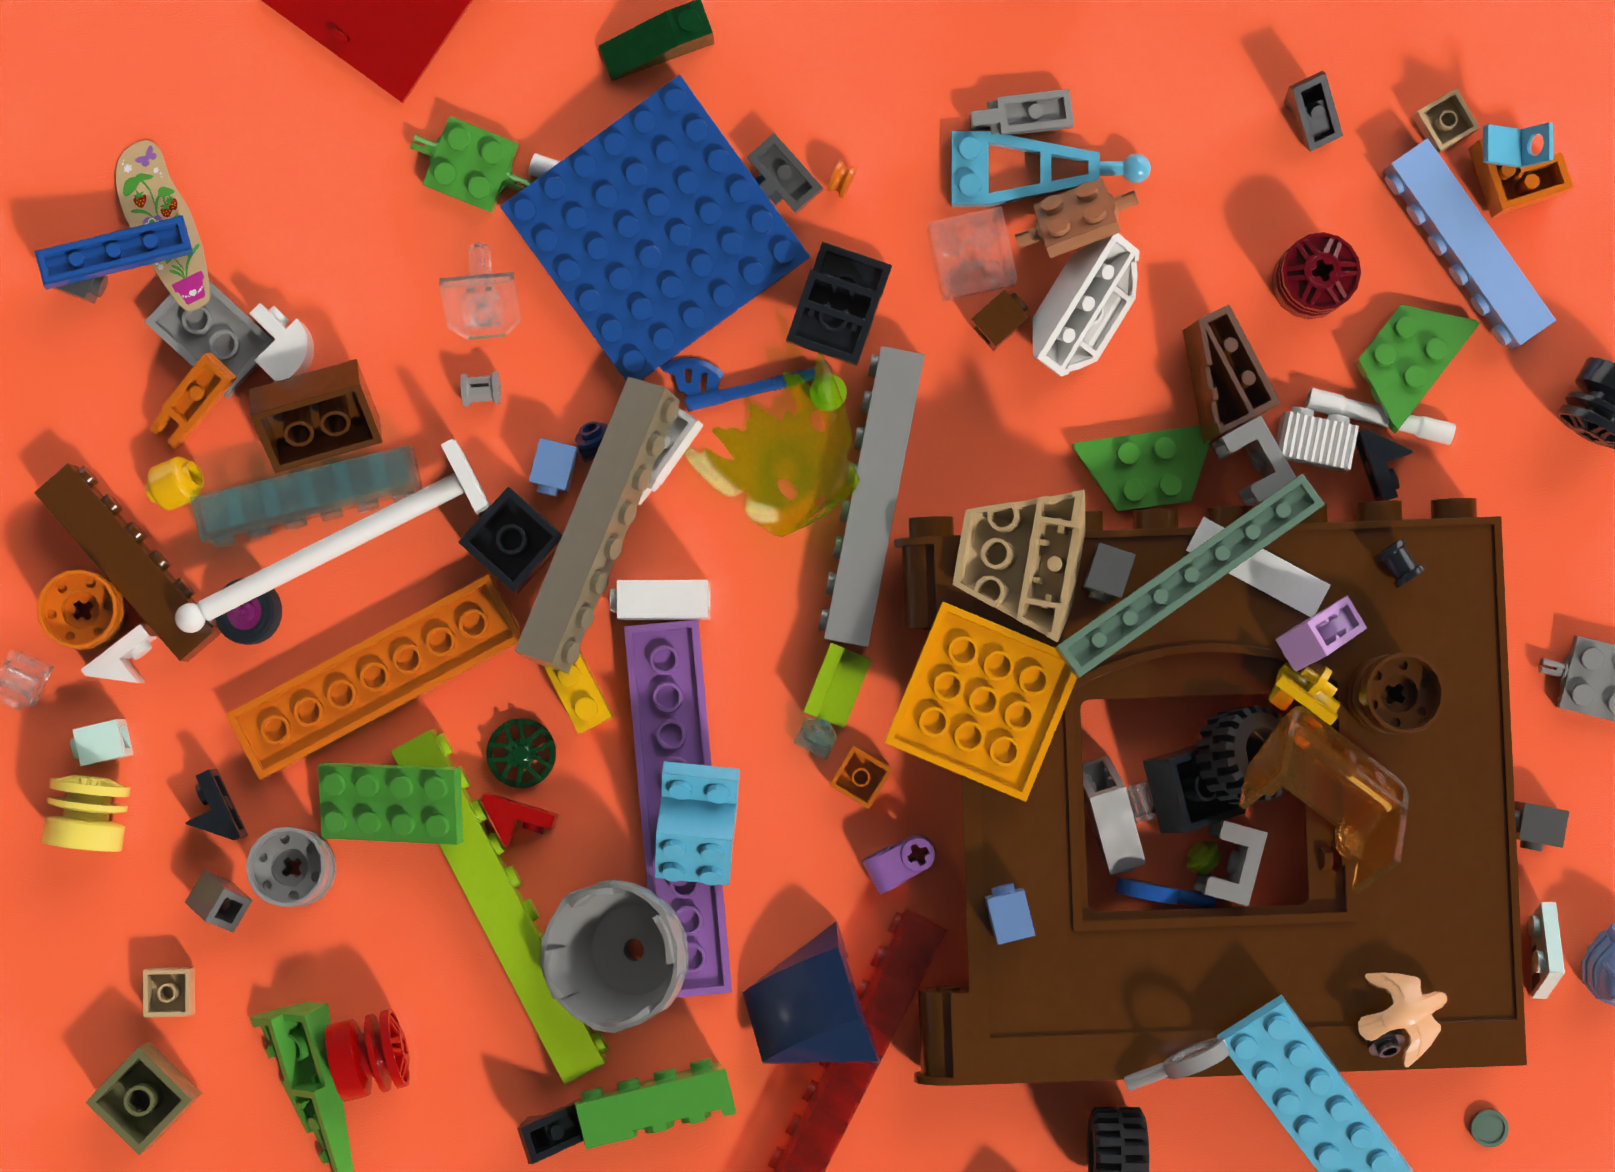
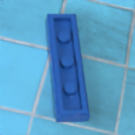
(113, 252)

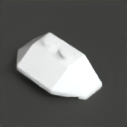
(1086, 305)

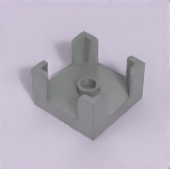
(1264, 456)
(1241, 866)

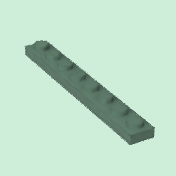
(1189, 576)

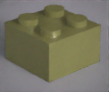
(143, 1097)

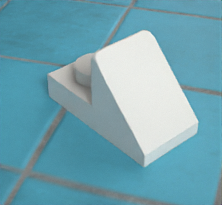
(115, 661)

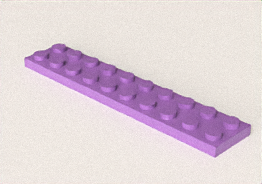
(673, 727)

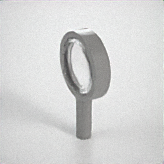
(1181, 1064)

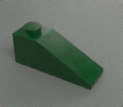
(658, 40)

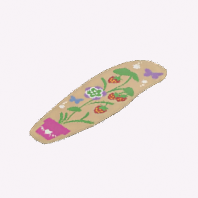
(151, 196)

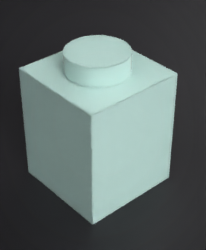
(101, 742)

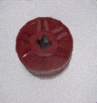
(1309, 295)

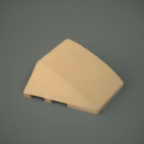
(1024, 558)

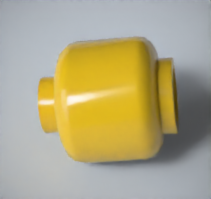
(174, 483)

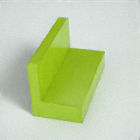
(837, 685)

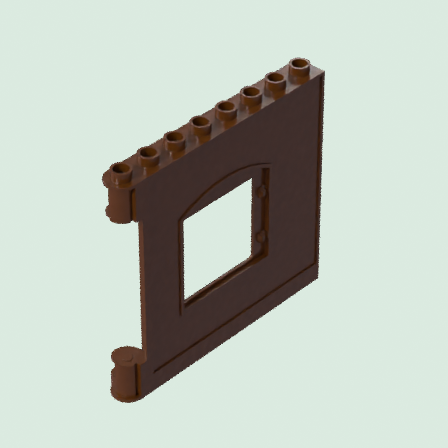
(1138, 985)

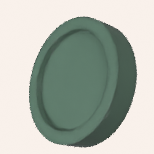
(1489, 1128)

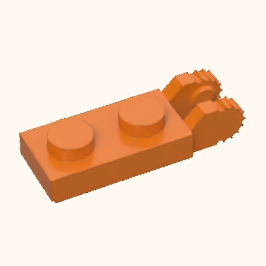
(193, 398)

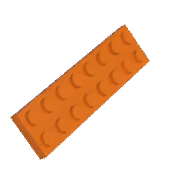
(374, 677)

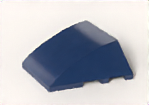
(810, 1007)

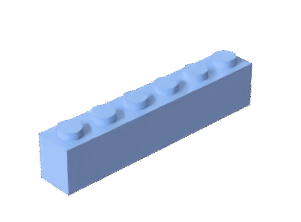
(1468, 245)

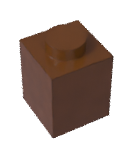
(1000, 319)

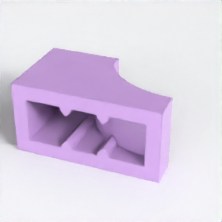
(1321, 634)

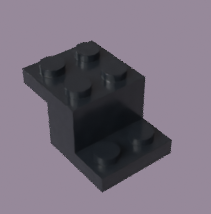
(839, 303)

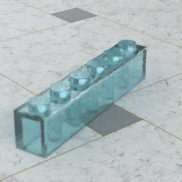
(306, 495)

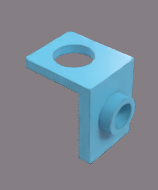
(1513, 146)

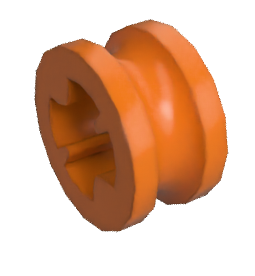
(841, 179)

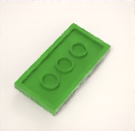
(390, 803)

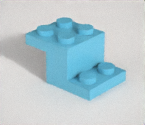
(696, 823)

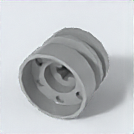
(270, 866)

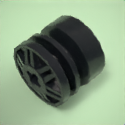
(1592, 413)

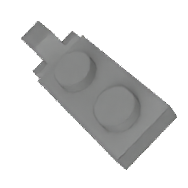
(1025, 113)

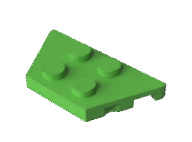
(1411, 357)
(1146, 467)

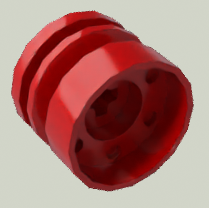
(359, 1056)

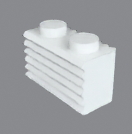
(1316, 440)

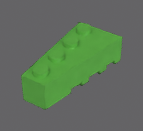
(654, 1103)

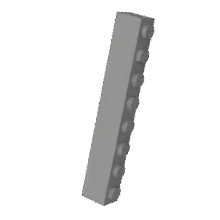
(874, 501)

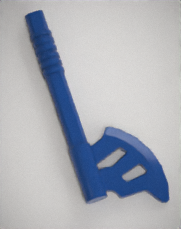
(697, 400)

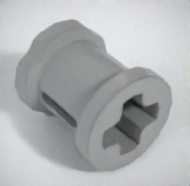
(481, 389)

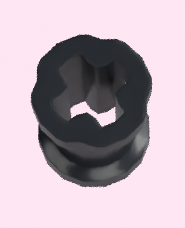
(1399, 562)

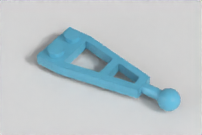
(971, 168)

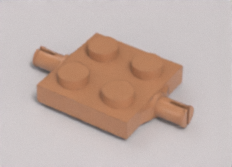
(1076, 218)

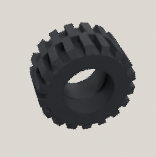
(1225, 748)
(1117, 1140)

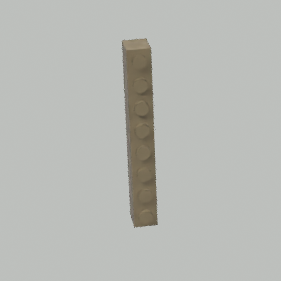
(598, 525)

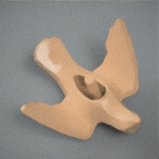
(1409, 1011)

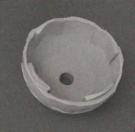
(590, 958)

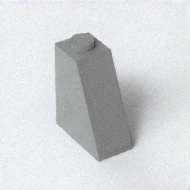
(1111, 816)

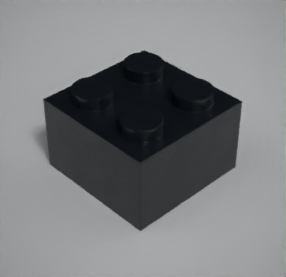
(512, 540)
(1181, 795)

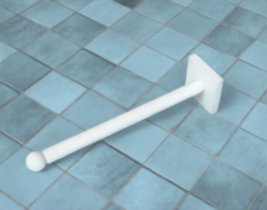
(192, 617)

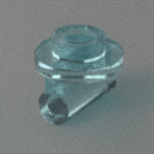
(817, 737)

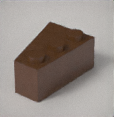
(1225, 374)

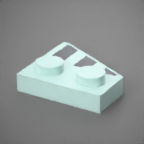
(1546, 954)

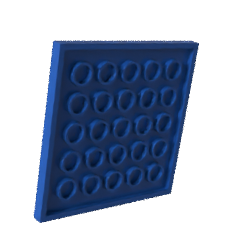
(655, 231)

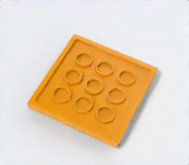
(982, 702)

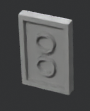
(213, 328)

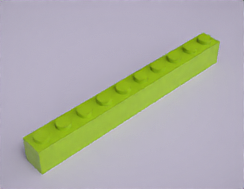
(508, 920)

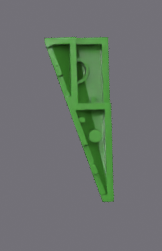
(299, 1045)

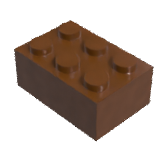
(315, 415)

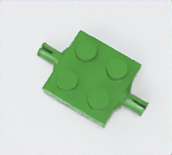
(470, 164)

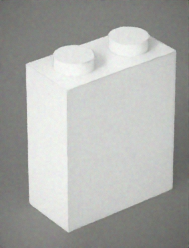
(661, 600)

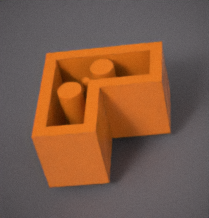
(1516, 188)

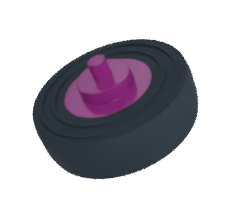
(253, 620)

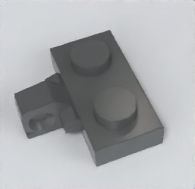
(783, 174)

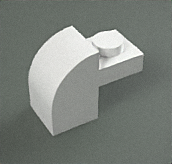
(292, 348)

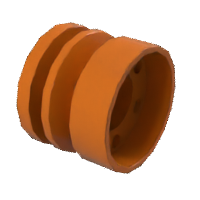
(60, 610)

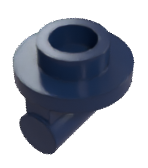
(589, 439)

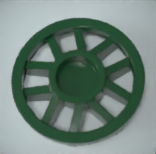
(521, 753)

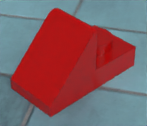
(507, 812)

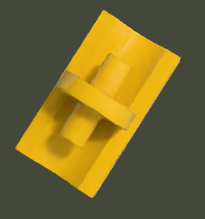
(1308, 689)

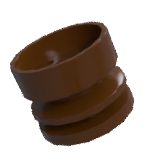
(1415, 694)

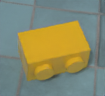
(581, 695)

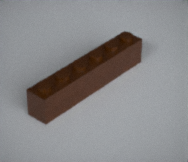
(124, 557)

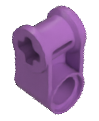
(893, 866)

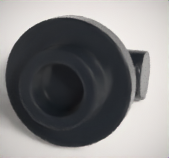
(1387, 1044)

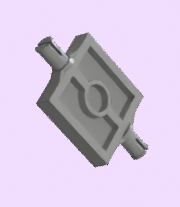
(1586, 678)

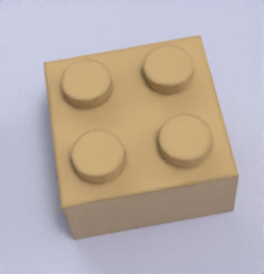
(1446, 121)
(169, 992)

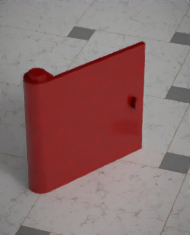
(387, 38)

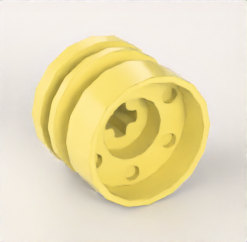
(85, 814)

